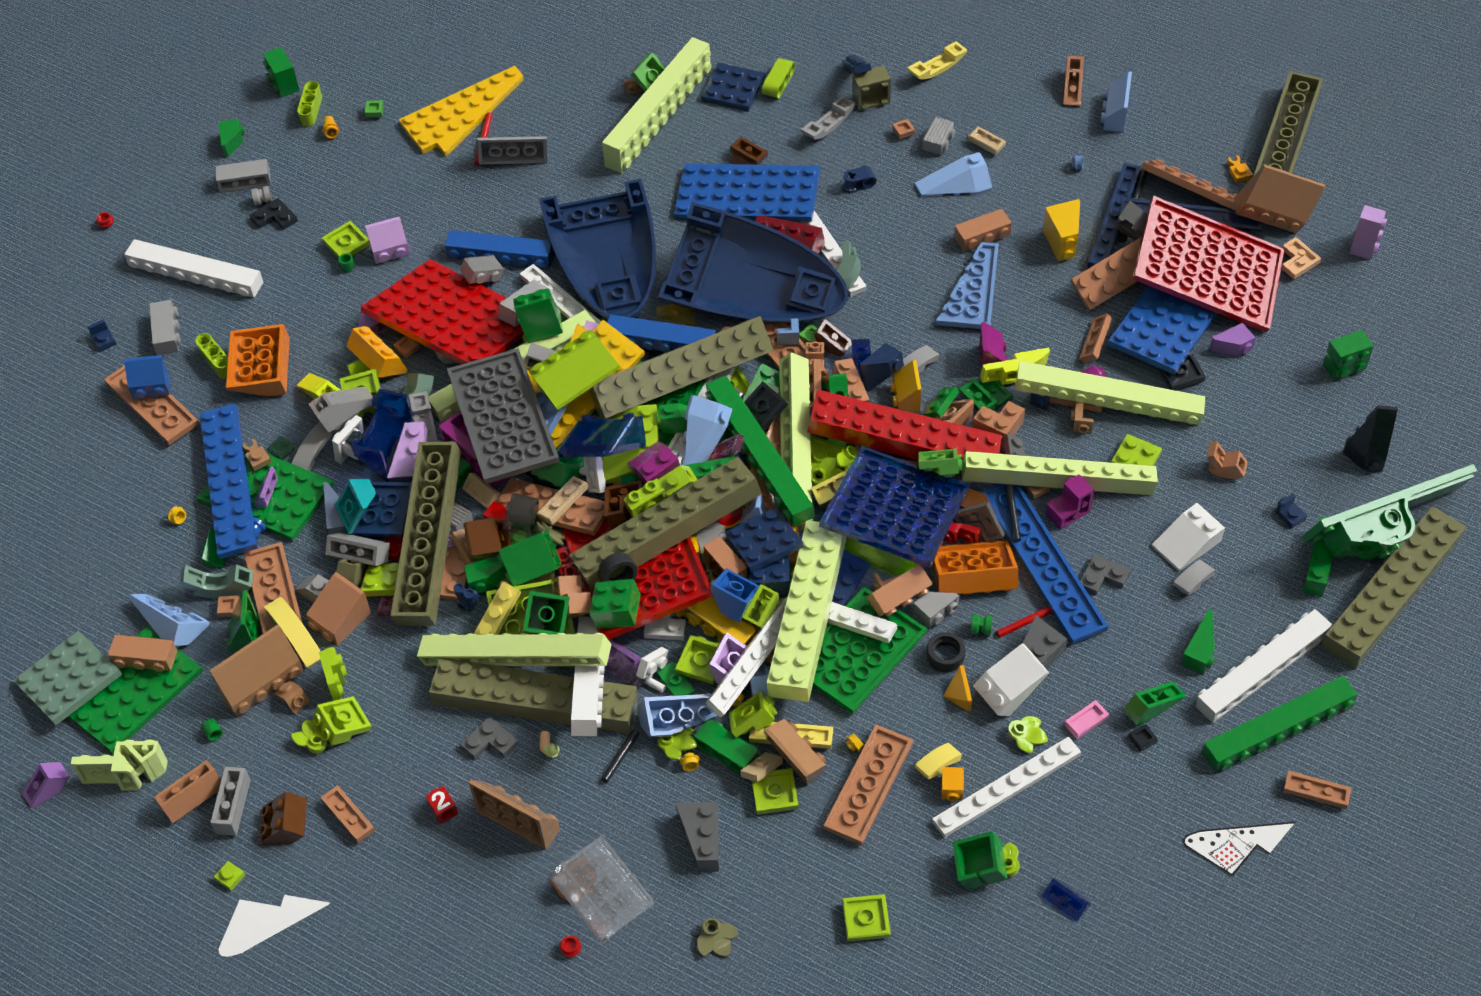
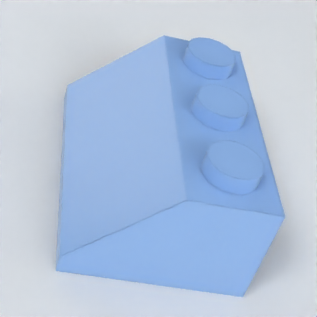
(1116, 103)

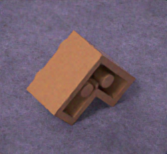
(1001, 423)
(573, 587)

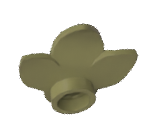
(555, 533)
(718, 940)

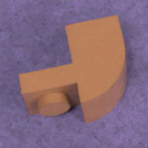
(1226, 465)

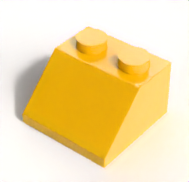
(907, 388)

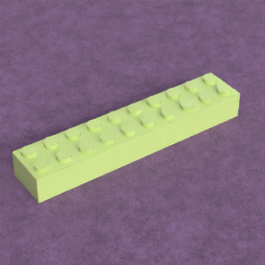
(656, 105)
(806, 614)

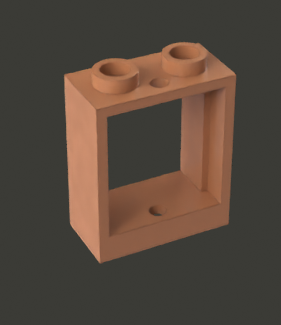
(720, 556)

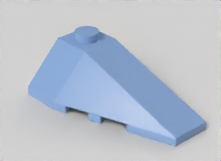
(705, 427)

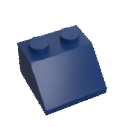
(147, 377)
(733, 594)

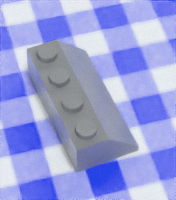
(512, 150)

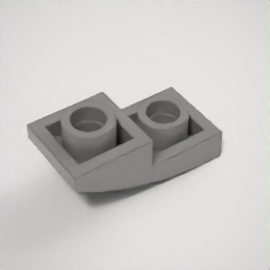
(923, 356)
(1193, 577)

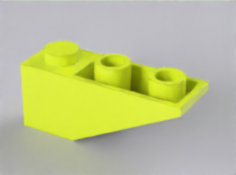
(316, 386)

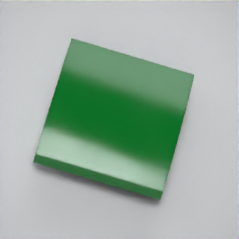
(987, 394)

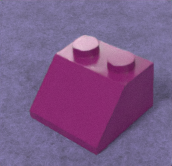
(991, 345)
(654, 462)

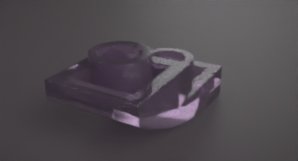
(624, 670)

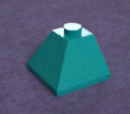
(354, 502)

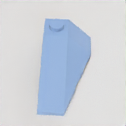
(962, 176)
(169, 620)

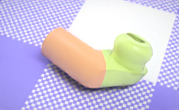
(545, 745)

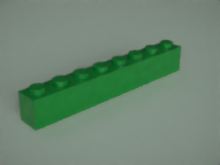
(1279, 723)

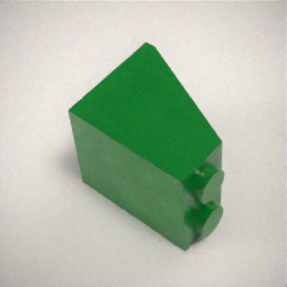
(538, 315)
(529, 558)
(545, 613)

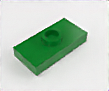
(675, 682)

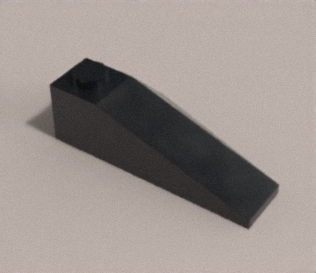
(1371, 441)

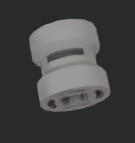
(261, 195)

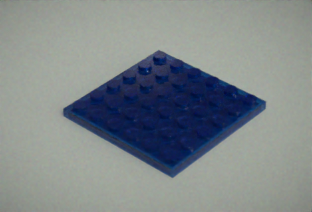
(895, 506)

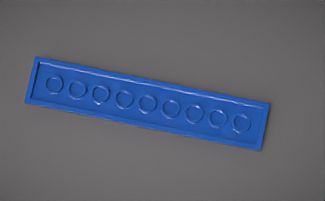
(228, 481)
(1048, 567)

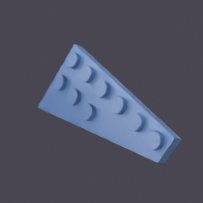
(973, 295)

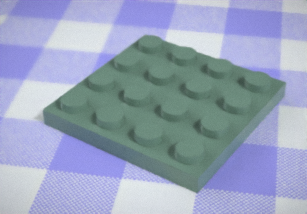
(67, 677)

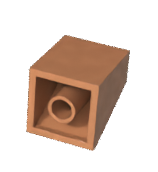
(338, 609)

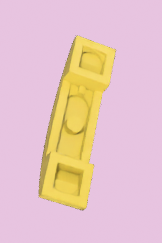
(939, 64)
(294, 631)

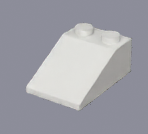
(1189, 537)
(1011, 680)

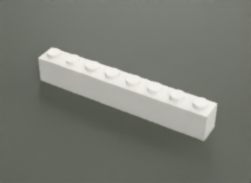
(194, 268)
(1262, 666)
(587, 691)

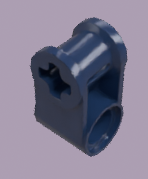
(860, 179)

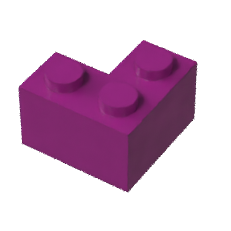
(1072, 504)

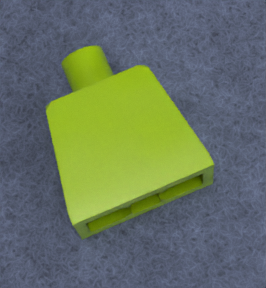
(677, 479)
(761, 606)

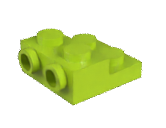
(365, 379)
(645, 497)
(696, 659)
(334, 671)
(755, 712)
(341, 720)

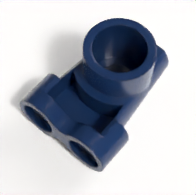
(466, 597)

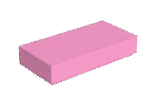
(1086, 719)

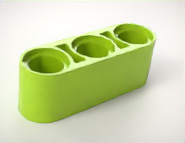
(778, 78)
(309, 103)
(212, 354)

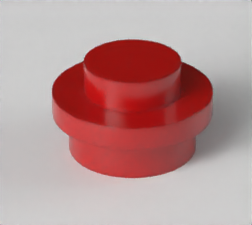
(104, 220)
(570, 946)

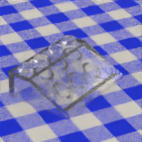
(601, 889)

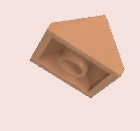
(959, 412)

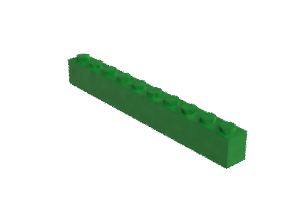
(762, 454)

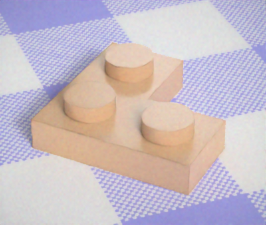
(1301, 258)

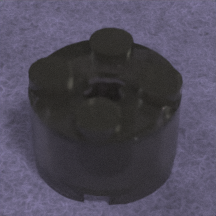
(521, 513)

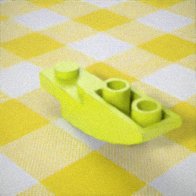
(1006, 370)

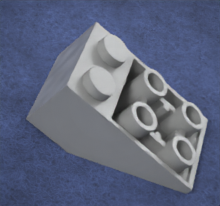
(340, 406)

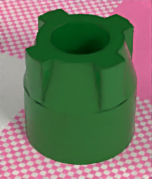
(346, 262)
(212, 730)

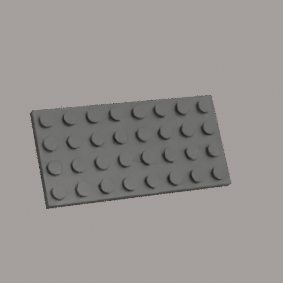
(502, 416)

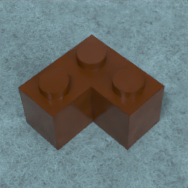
(615, 508)

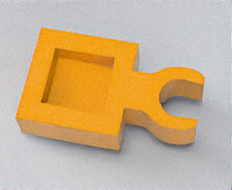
(1239, 171)

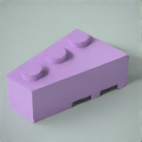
(405, 455)

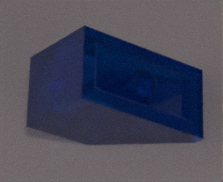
(859, 352)

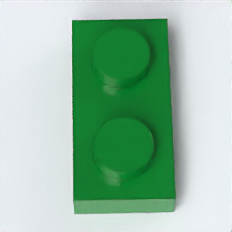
(941, 402)

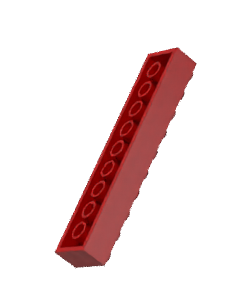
(893, 429)

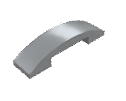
(831, 120)
(422, 413)
(313, 445)

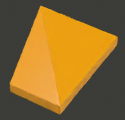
(958, 690)

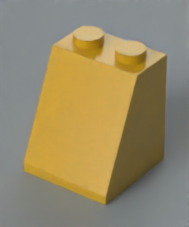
(1062, 228)

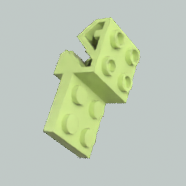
(123, 765)

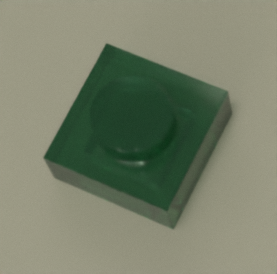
(281, 448)

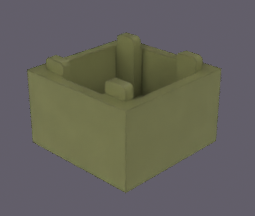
(871, 88)

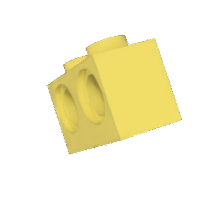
(826, 490)

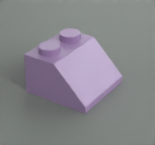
(387, 240)
(725, 656)

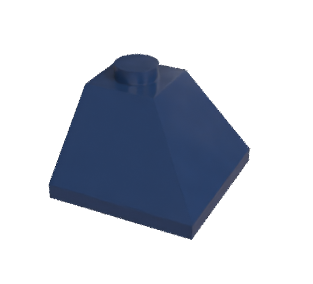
(880, 365)

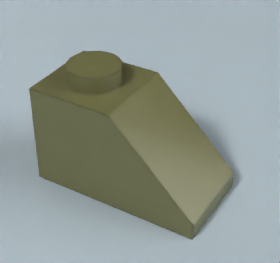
(352, 570)

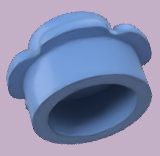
(1077, 162)

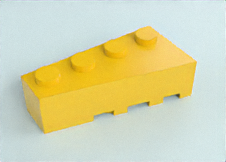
(715, 623)

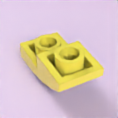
(932, 763)

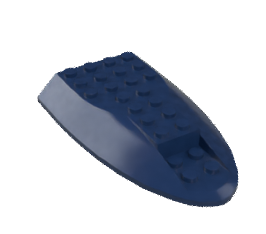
(606, 248)
(750, 271)

